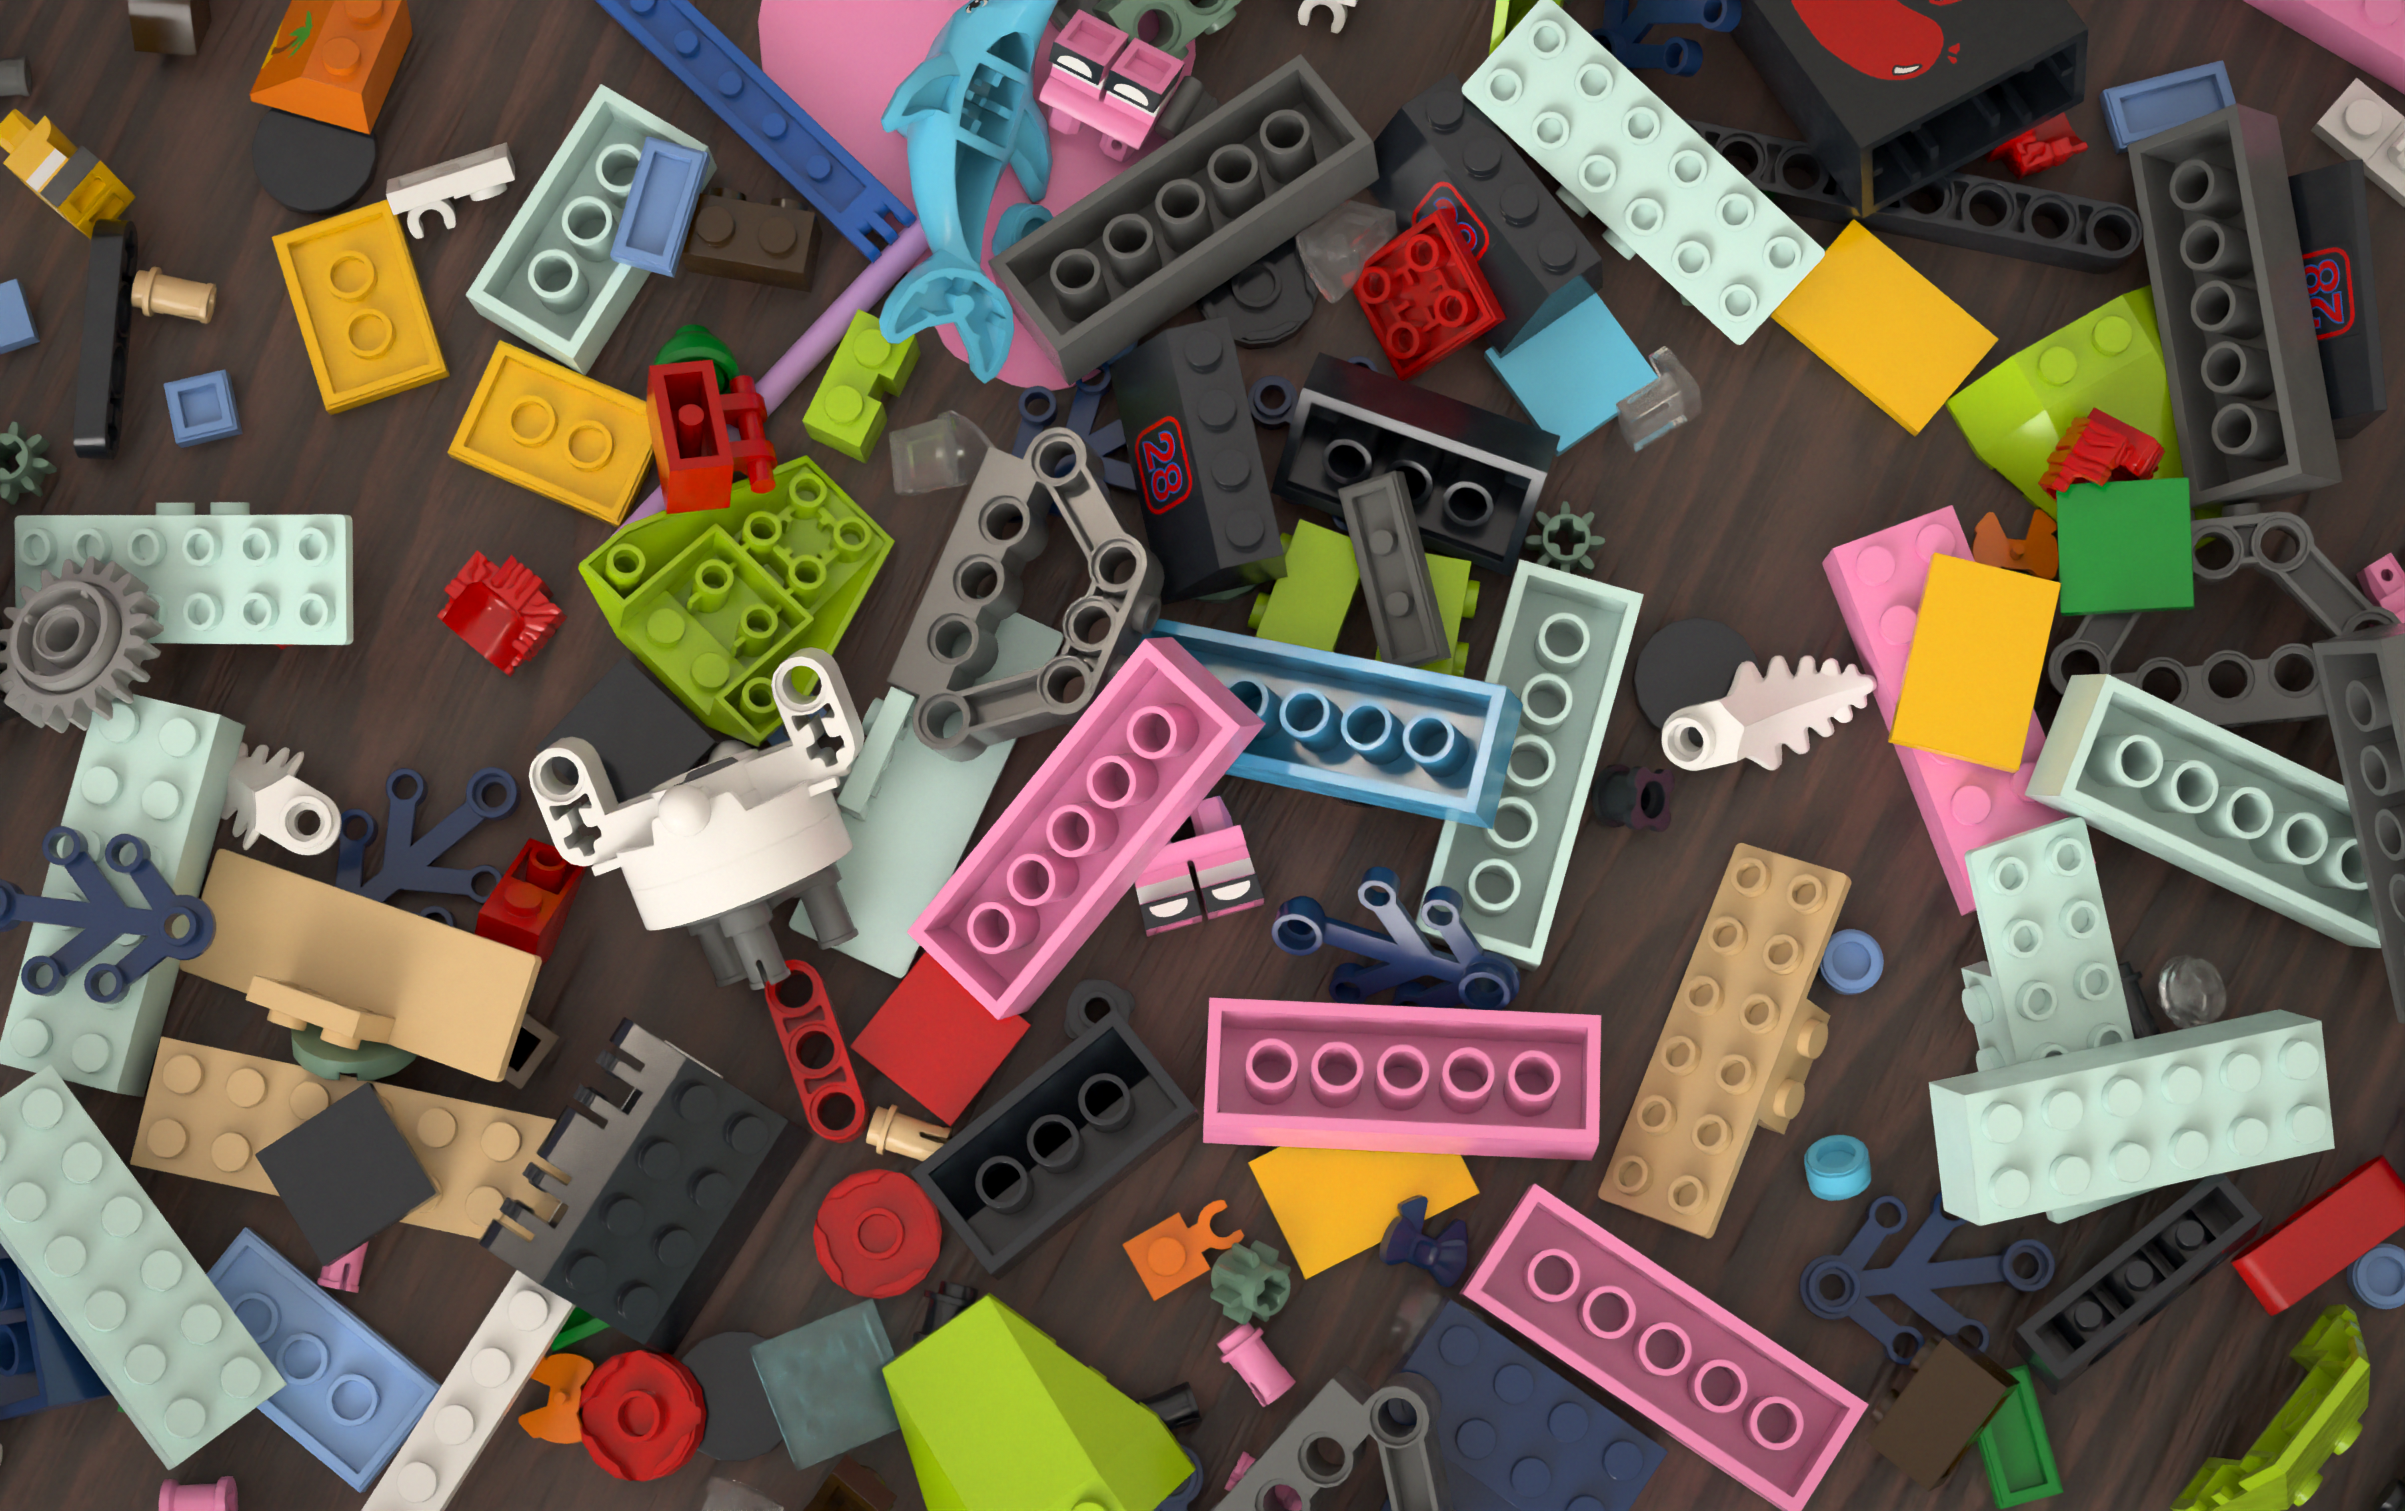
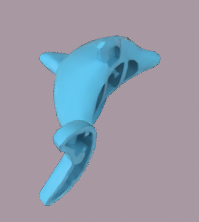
(963, 123)

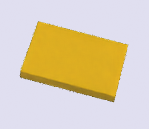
(360, 307)
(1884, 327)
(557, 435)
(1974, 662)
(1344, 1199)

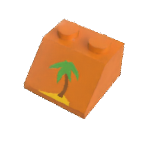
(335, 60)

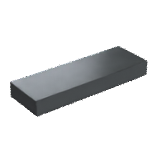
(1394, 571)

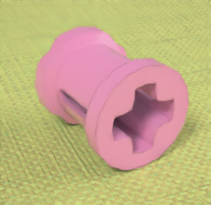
(199, 1497)

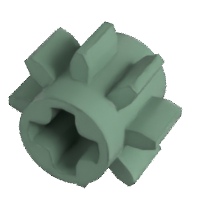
(32, 464)
(1577, 531)
(1250, 1282)

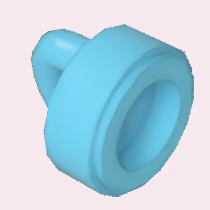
(1017, 223)
(1837, 1167)

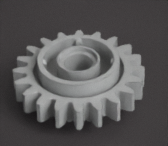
(77, 644)

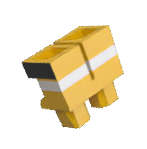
(61, 174)

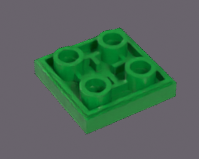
(2125, 547)

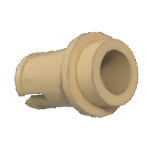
(173, 296)
(905, 1134)

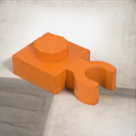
(1172, 1253)

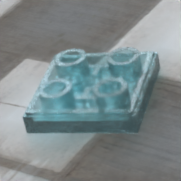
(829, 1383)

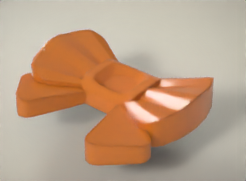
(2035, 554)
(560, 1418)

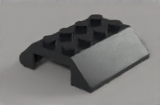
(653, 1195)

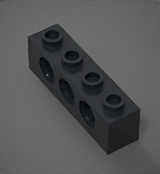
(2136, 1281)

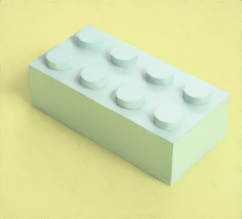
(554, 264)

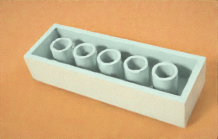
(1563, 659)
(142, 774)
(2207, 804)
(2131, 1116)
(121, 1276)

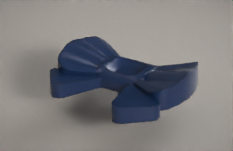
(1441, 1256)

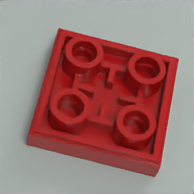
(1426, 295)
(938, 1040)

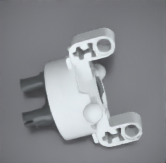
(728, 835)

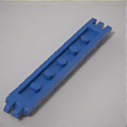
(764, 118)

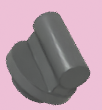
(1186, 107)

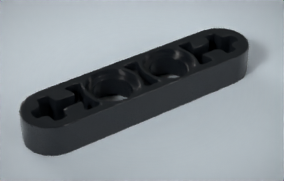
(105, 339)

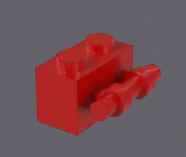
(692, 438)

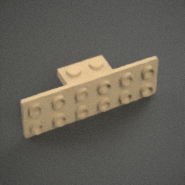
(363, 967)
(1731, 1041)

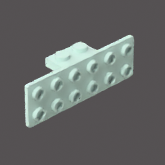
(1642, 171)
(212, 574)
(916, 809)
(2049, 957)

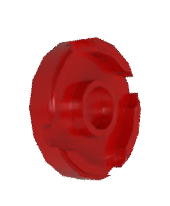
(878, 1234)
(642, 1415)

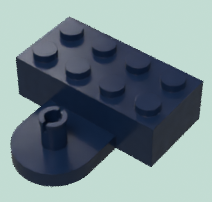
(1517, 1428)

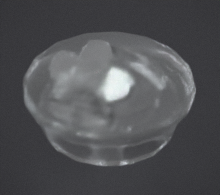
(2191, 991)

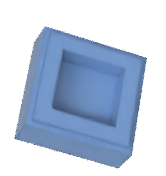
(203, 408)

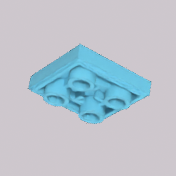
(1573, 372)

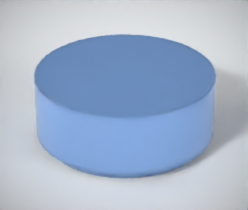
(1851, 962)
(2379, 1277)

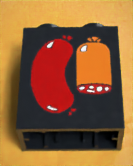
(1913, 85)

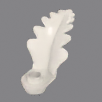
(1766, 713)
(273, 800)

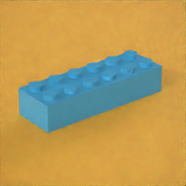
(1363, 725)

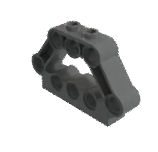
(976, 549)
(2307, 579)
(1347, 1413)

